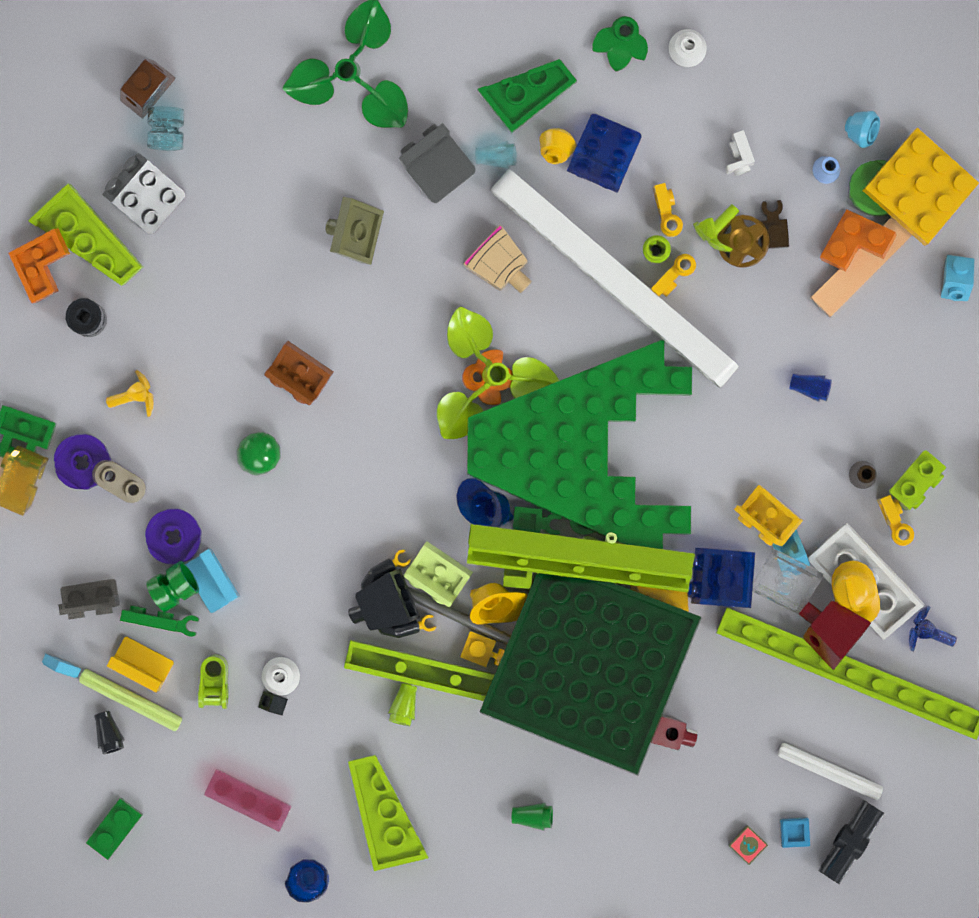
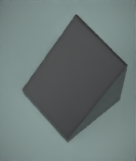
(272, 703)

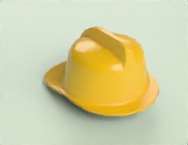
(856, 589)
(495, 604)

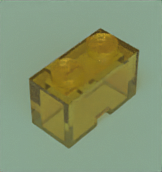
(19, 479)

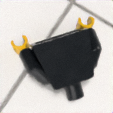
(387, 602)

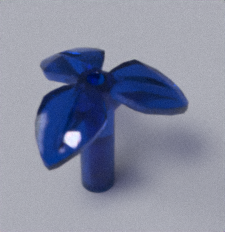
(927, 630)

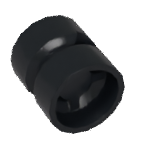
(86, 317)

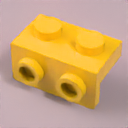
(768, 516)

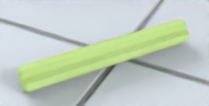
(130, 700)

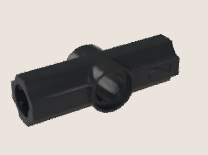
(851, 842)

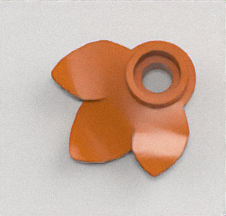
(491, 395)

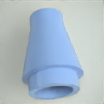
(823, 175)

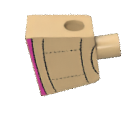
(499, 262)

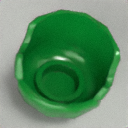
(258, 453)

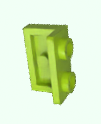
(916, 480)

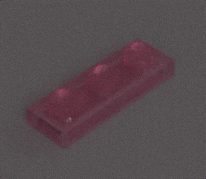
(247, 800)

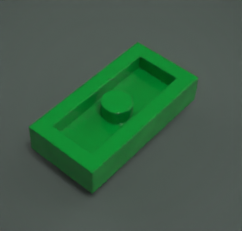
(114, 828)

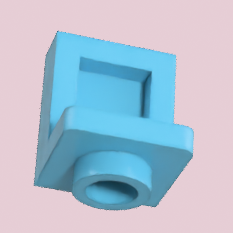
(958, 278)

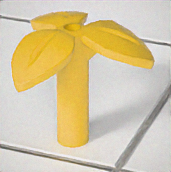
(137, 392)

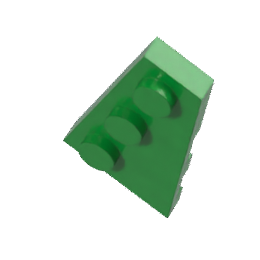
(526, 94)

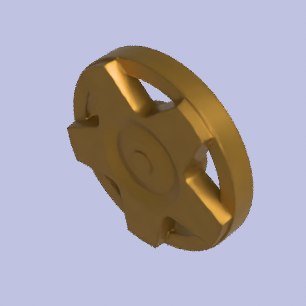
(744, 241)

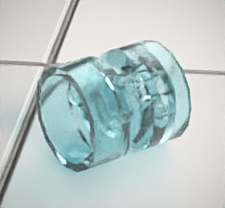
(165, 128)

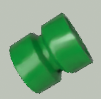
(169, 588)

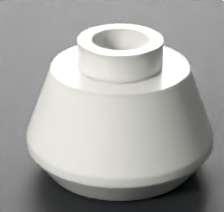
(695, 52)
(288, 672)

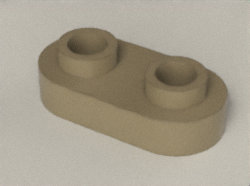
(120, 482)

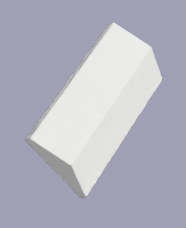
(896, 598)

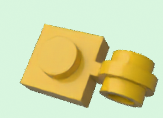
(664, 200)
(666, 282)
(891, 510)
(480, 649)

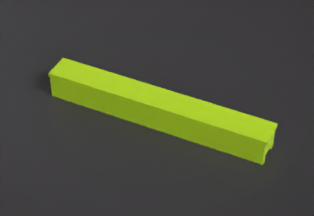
(580, 558)
(418, 670)

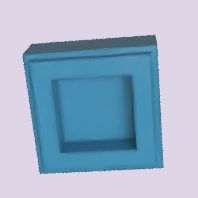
(795, 832)

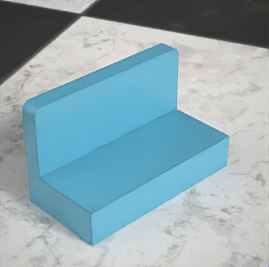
(213, 581)

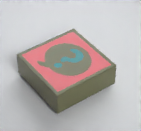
(748, 845)

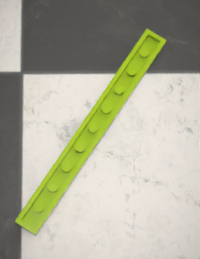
(851, 674)

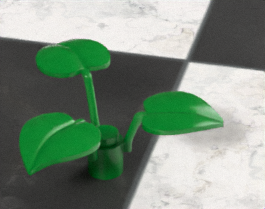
(311, 80)

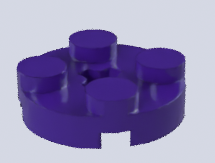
(66, 464)
(169, 521)

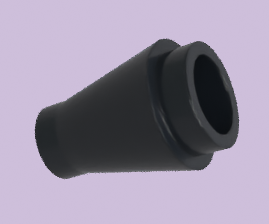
(108, 734)

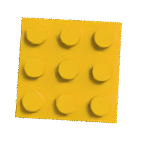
(920, 186)

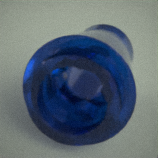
(813, 386)

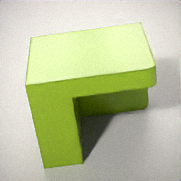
(517, 578)

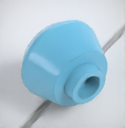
(863, 128)

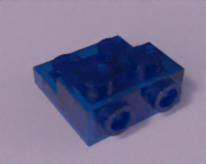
(722, 578)

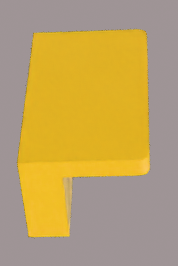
(141, 664)

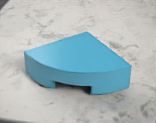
(61, 666)

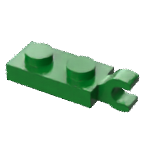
(162, 620)

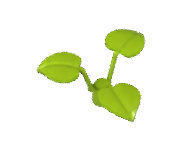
(468, 335)

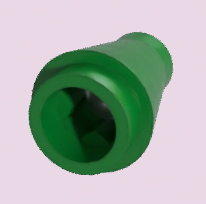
(534, 816)

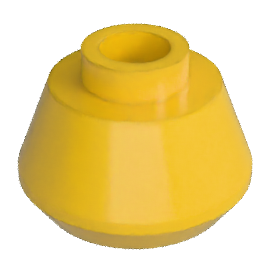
(556, 145)

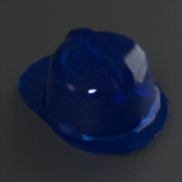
(483, 505)

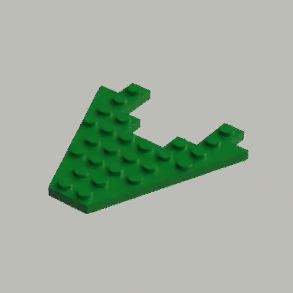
(555, 447)

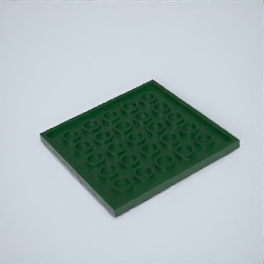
(591, 668)

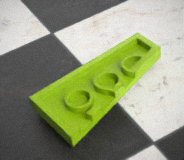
(87, 234)
(385, 823)

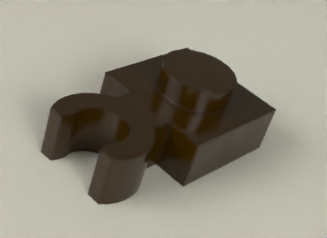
(776, 228)

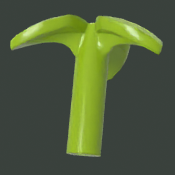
(709, 229)

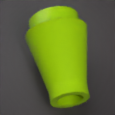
(659, 242)
(403, 707)

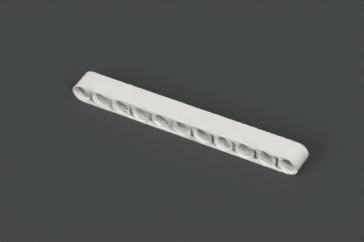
(614, 278)

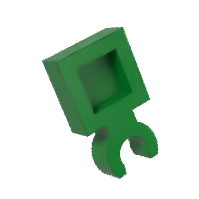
(532, 521)

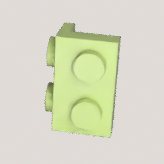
(437, 574)

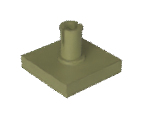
(355, 230)

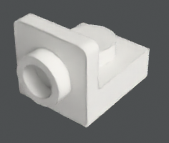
(741, 149)

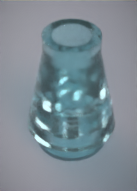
(497, 155)

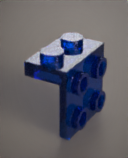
(604, 152)

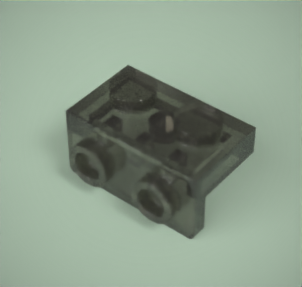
(87, 597)

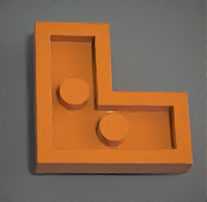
(855, 233)
(33, 260)

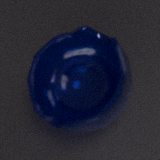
(307, 880)

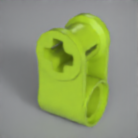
(213, 684)

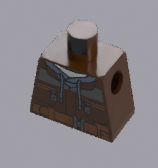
(145, 87)

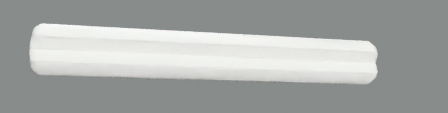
(830, 771)

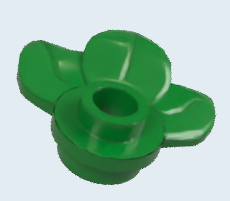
(620, 47)

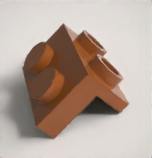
(298, 374)

